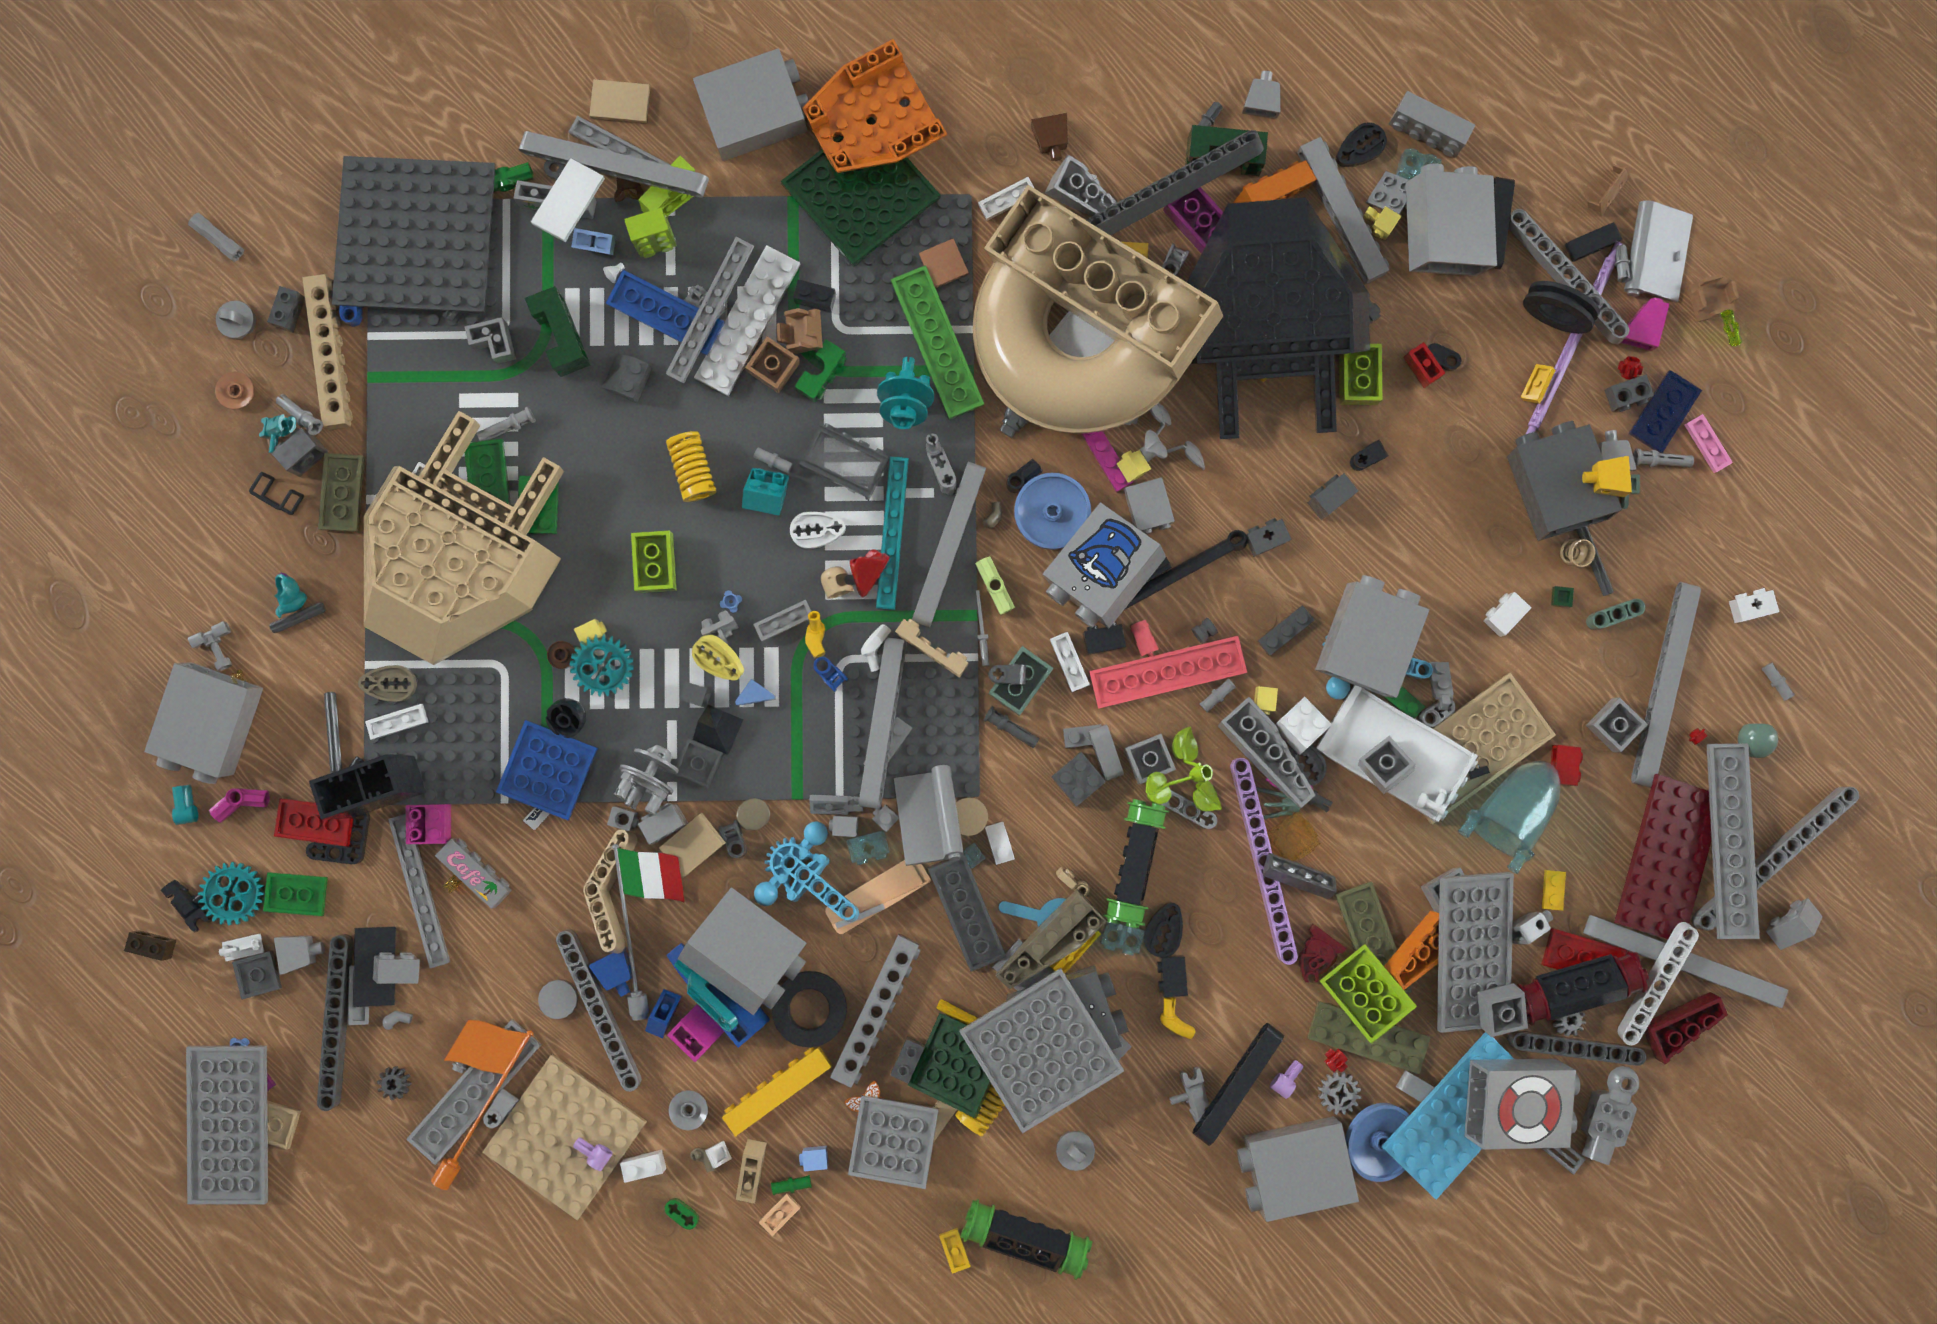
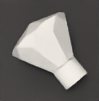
(613, 272)

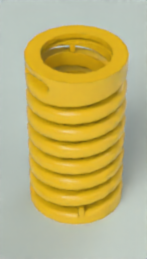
(693, 465)
(989, 1113)

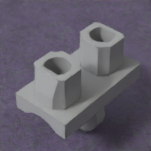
(720, 629)

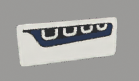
(535, 818)

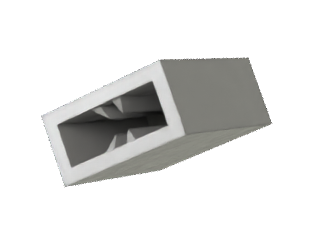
(1149, 506)

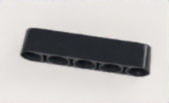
(1503, 203)

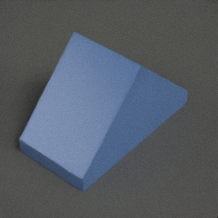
(753, 694)

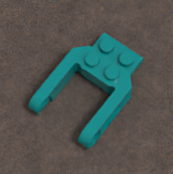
(705, 999)

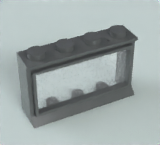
(845, 460)

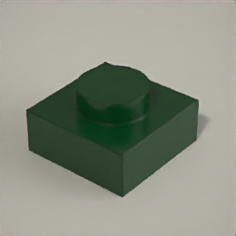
(1562, 596)

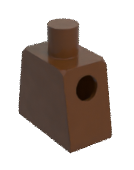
(1051, 134)

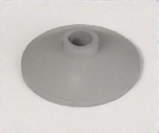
(684, 1119)

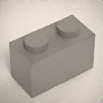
(844, 826)

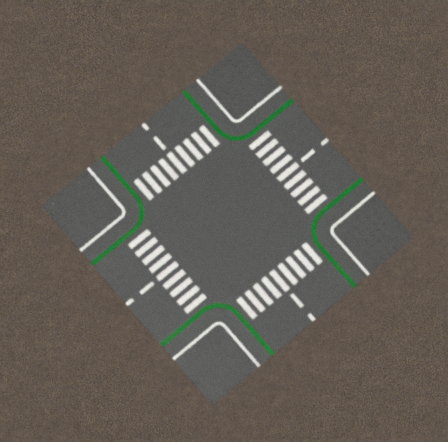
(625, 483)

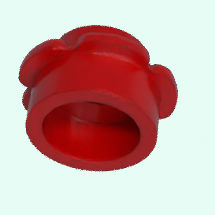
(1697, 736)

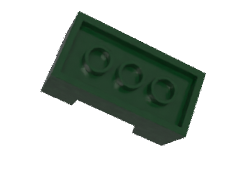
(1206, 138)
(551, 307)

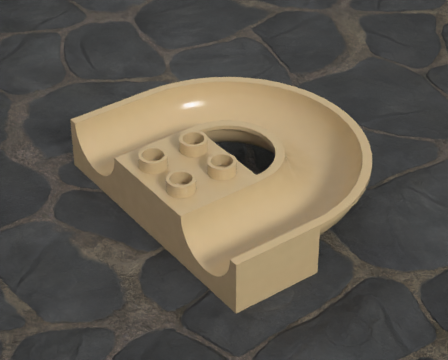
(1058, 257)

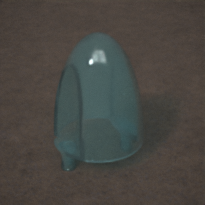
(1517, 812)

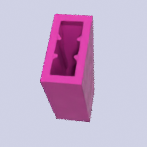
(1647, 325)

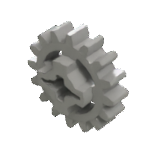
(1339, 1085)

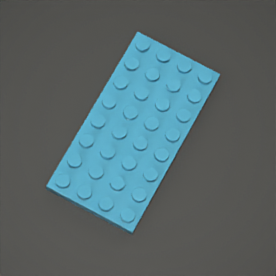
(1432, 1138)

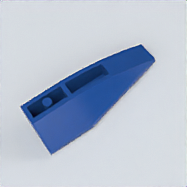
(747, 1023)

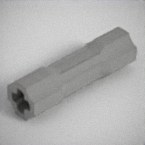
(216, 237)

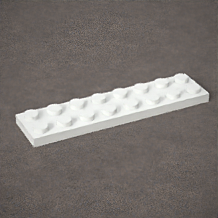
(747, 320)

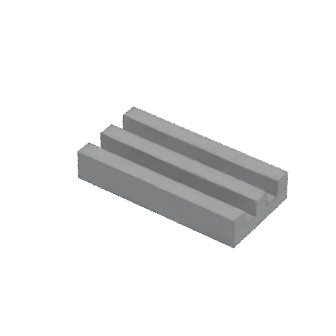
(1576, 1164)

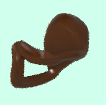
(625, 186)

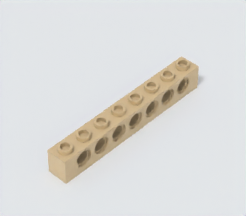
(343, 416)

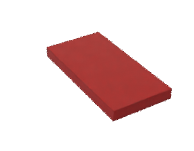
(302, 822)
(1570, 949)

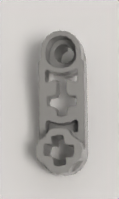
(944, 474)

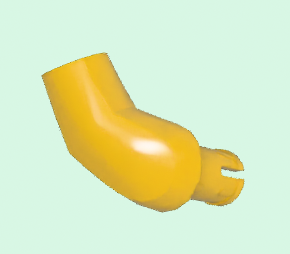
(815, 635)
(1172, 1022)

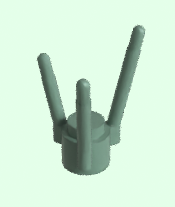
(1287, 804)

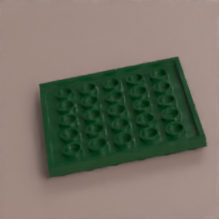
(861, 205)

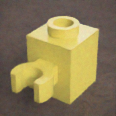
(1383, 222)

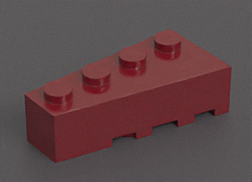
(1680, 1026)

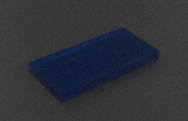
(1665, 411)

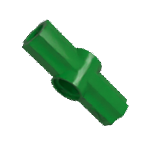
(507, 177)

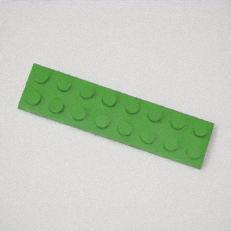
(937, 342)

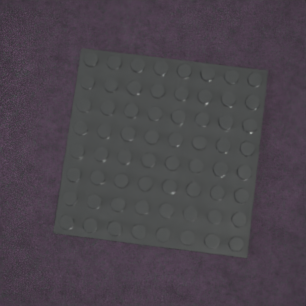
(413, 234)

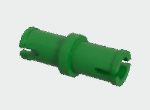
(791, 1185)

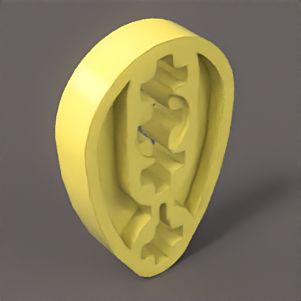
(720, 649)

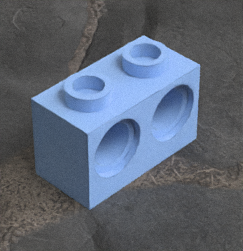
(593, 241)

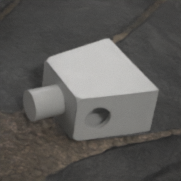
(1263, 97)
(1613, 448)
(1530, 927)
(296, 952)

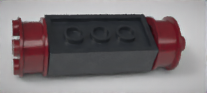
(1584, 986)

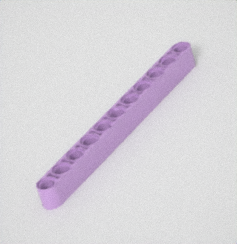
(1257, 852)

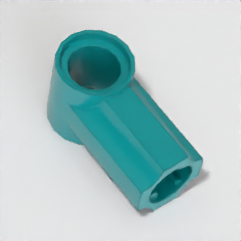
(184, 809)

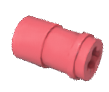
(1143, 636)

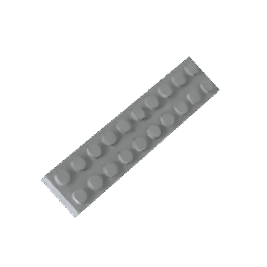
(1732, 841)

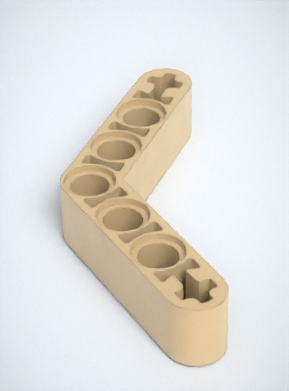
(612, 938)

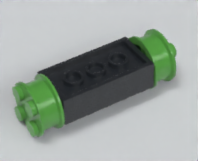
(1137, 864)
(1026, 1240)

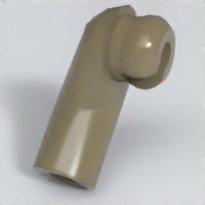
(995, 517)
(700, 1155)

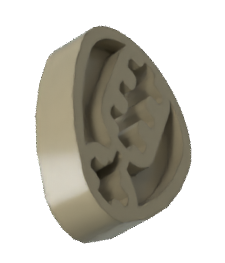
(391, 694)

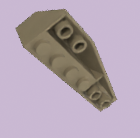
(1053, 940)

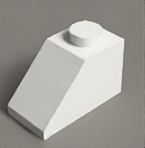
(999, 843)

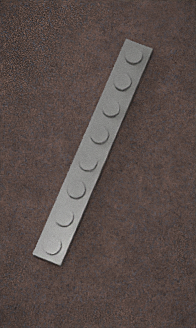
(710, 309)
(420, 895)

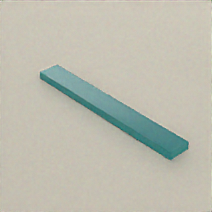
(892, 532)

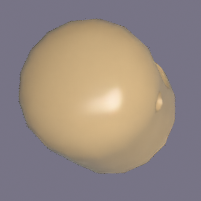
(1577, 552)
(834, 582)

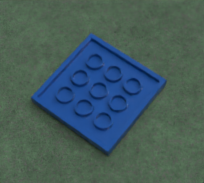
(547, 770)

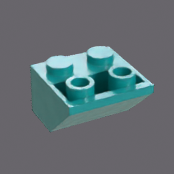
(765, 491)

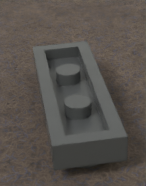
(1285, 630)

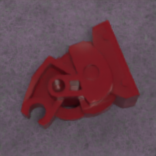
(1319, 950)

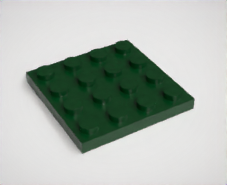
(950, 1069)

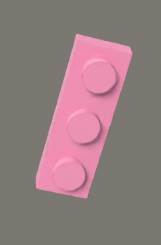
(1708, 443)

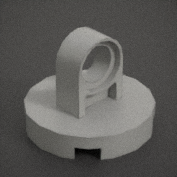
(235, 319)
(1075, 1150)

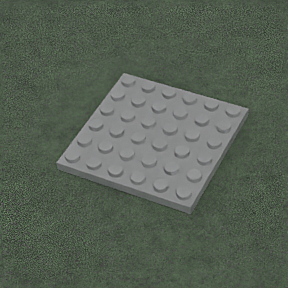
(1041, 1050)

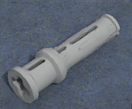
(303, 418)
(514, 421)
(1655, 458)

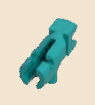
(277, 427)

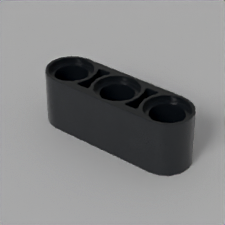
(1593, 242)

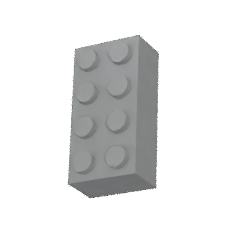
(1431, 124)

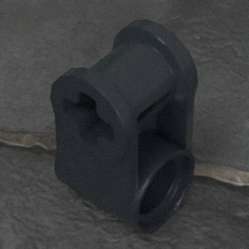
(1370, 455)

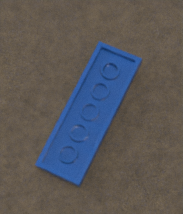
(657, 308)

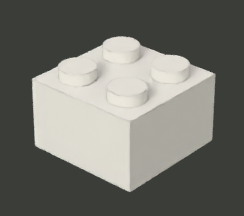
(1302, 725)

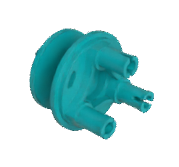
(905, 397)

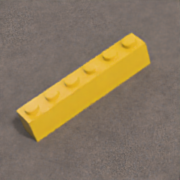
(777, 1090)

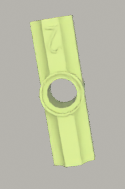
(1000, 597)

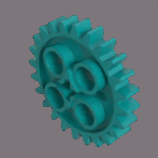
(586, 655)
(214, 888)

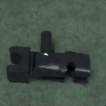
(185, 904)

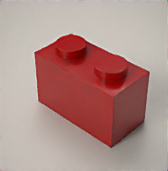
(1424, 365)
(1567, 762)

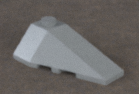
(1078, 188)

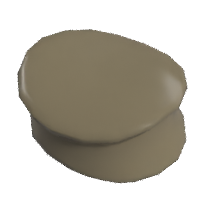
(753, 814)

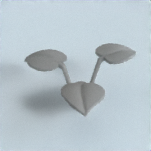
(1154, 447)

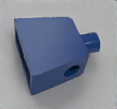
(614, 972)

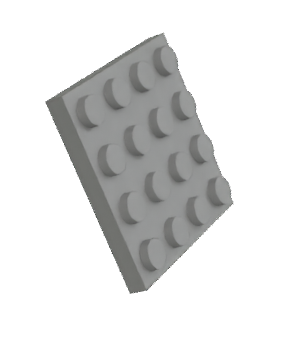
(893, 1141)

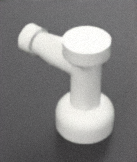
(1437, 805)

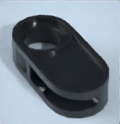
(1441, 354)

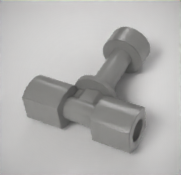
(211, 639)

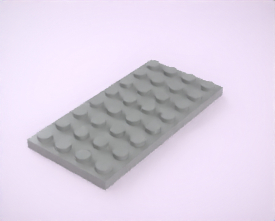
(1472, 944)
(227, 1125)

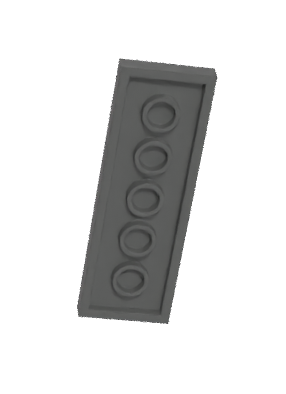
(967, 912)

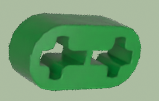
(684, 1209)

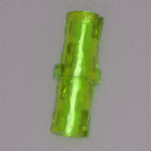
(1733, 336)

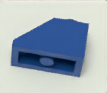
(662, 1013)

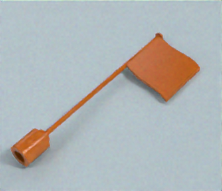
(489, 1050)

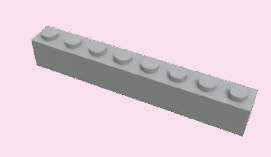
(1343, 211)

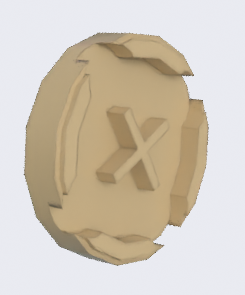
(971, 816)

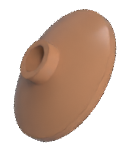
(227, 386)

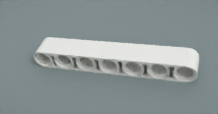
(1658, 973)

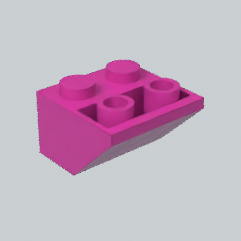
(428, 824)
(695, 1033)

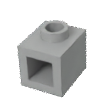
(885, 817)

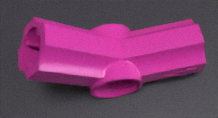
(229, 805)

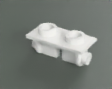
(242, 947)

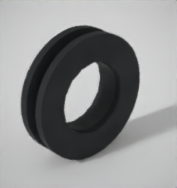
(1561, 307)
(837, 1010)

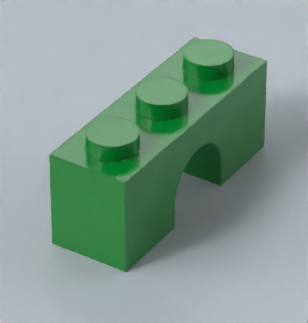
(814, 385)

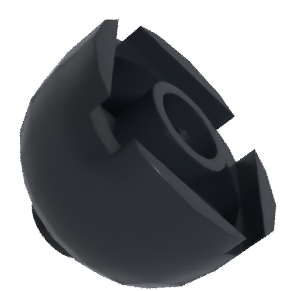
(566, 717)

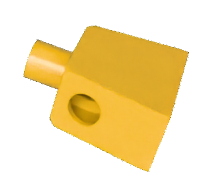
(1610, 477)

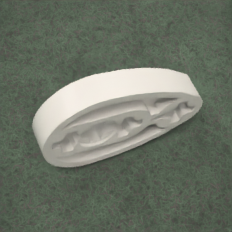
(812, 519)

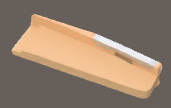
(880, 894)

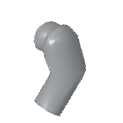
(394, 1017)

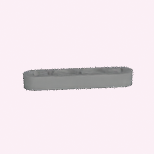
(1181, 810)

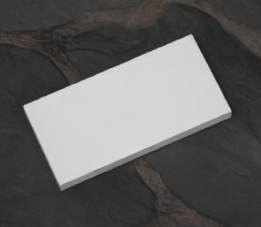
(567, 200)

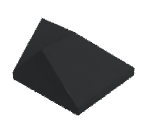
(717, 729)

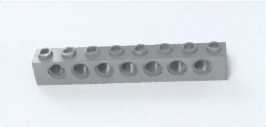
(841, 1072)

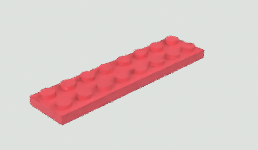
(1168, 672)

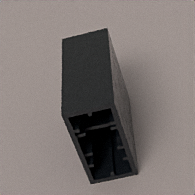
(367, 786)

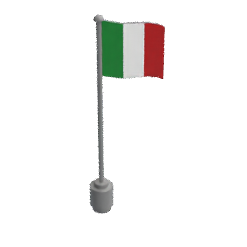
(645, 877)

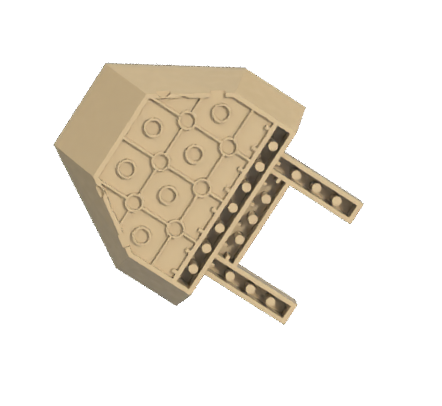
(450, 557)

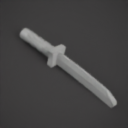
(982, 638)

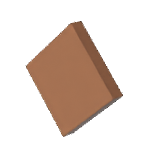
(944, 263)

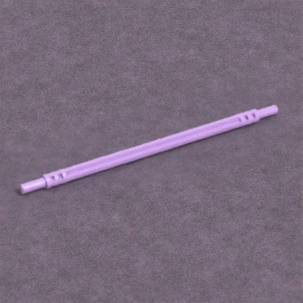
(1570, 348)

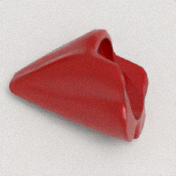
(867, 570)

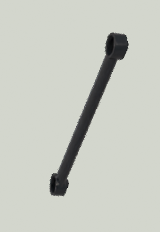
(1190, 566)

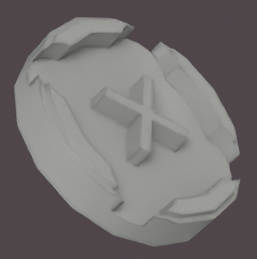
(558, 999)

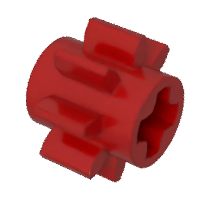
(1630, 367)
(1336, 1060)

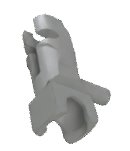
(1194, 1095)

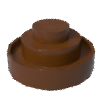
(560, 654)

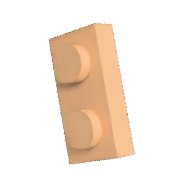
(779, 1214)

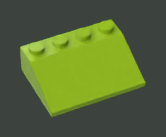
(1368, 993)

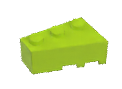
(663, 198)

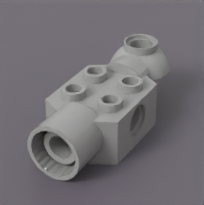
(1610, 1115)

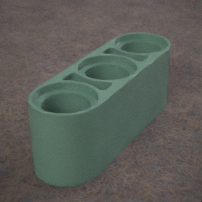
(1624, 612)

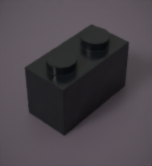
(814, 296)
(1104, 639)
(1173, 976)

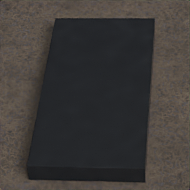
(367, 944)

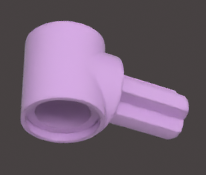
(1283, 1083)
(597, 1155)

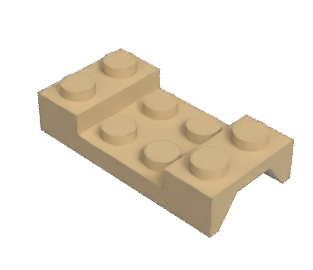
(954, 663)

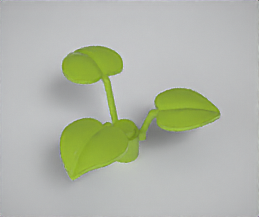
(1185, 748)

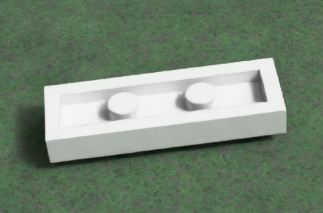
(1003, 199)
(1069, 662)
(396, 721)

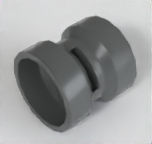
(1204, 630)

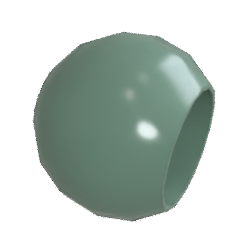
(1761, 739)

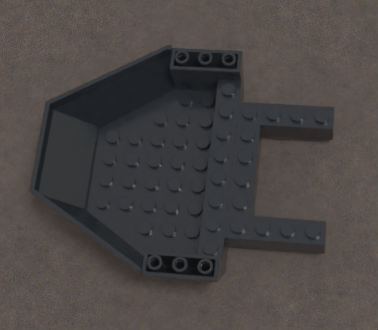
(1283, 303)

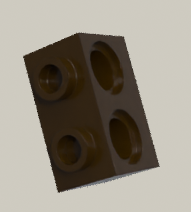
(150, 945)

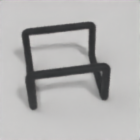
(262, 497)

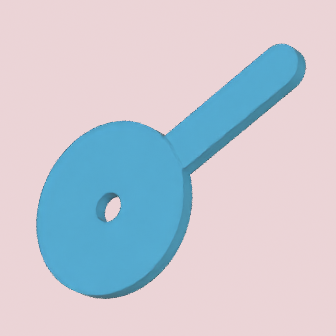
(1031, 913)

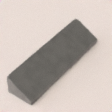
(1299, 876)

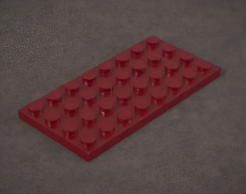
(1667, 858)

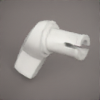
(872, 644)

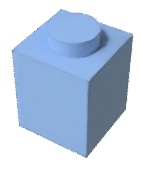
(814, 1158)

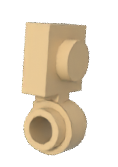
(1068, 878)

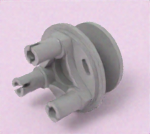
(645, 782)

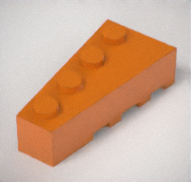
(1279, 185)
(1417, 953)

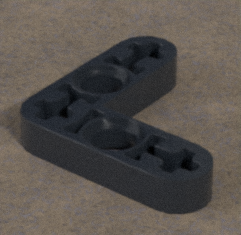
(344, 856)

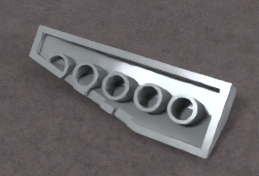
(1263, 745)

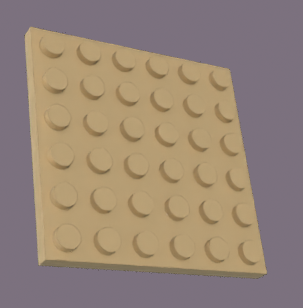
(547, 1121)

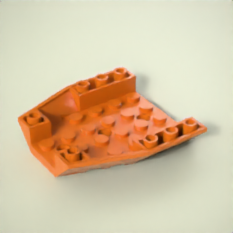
(867, 89)

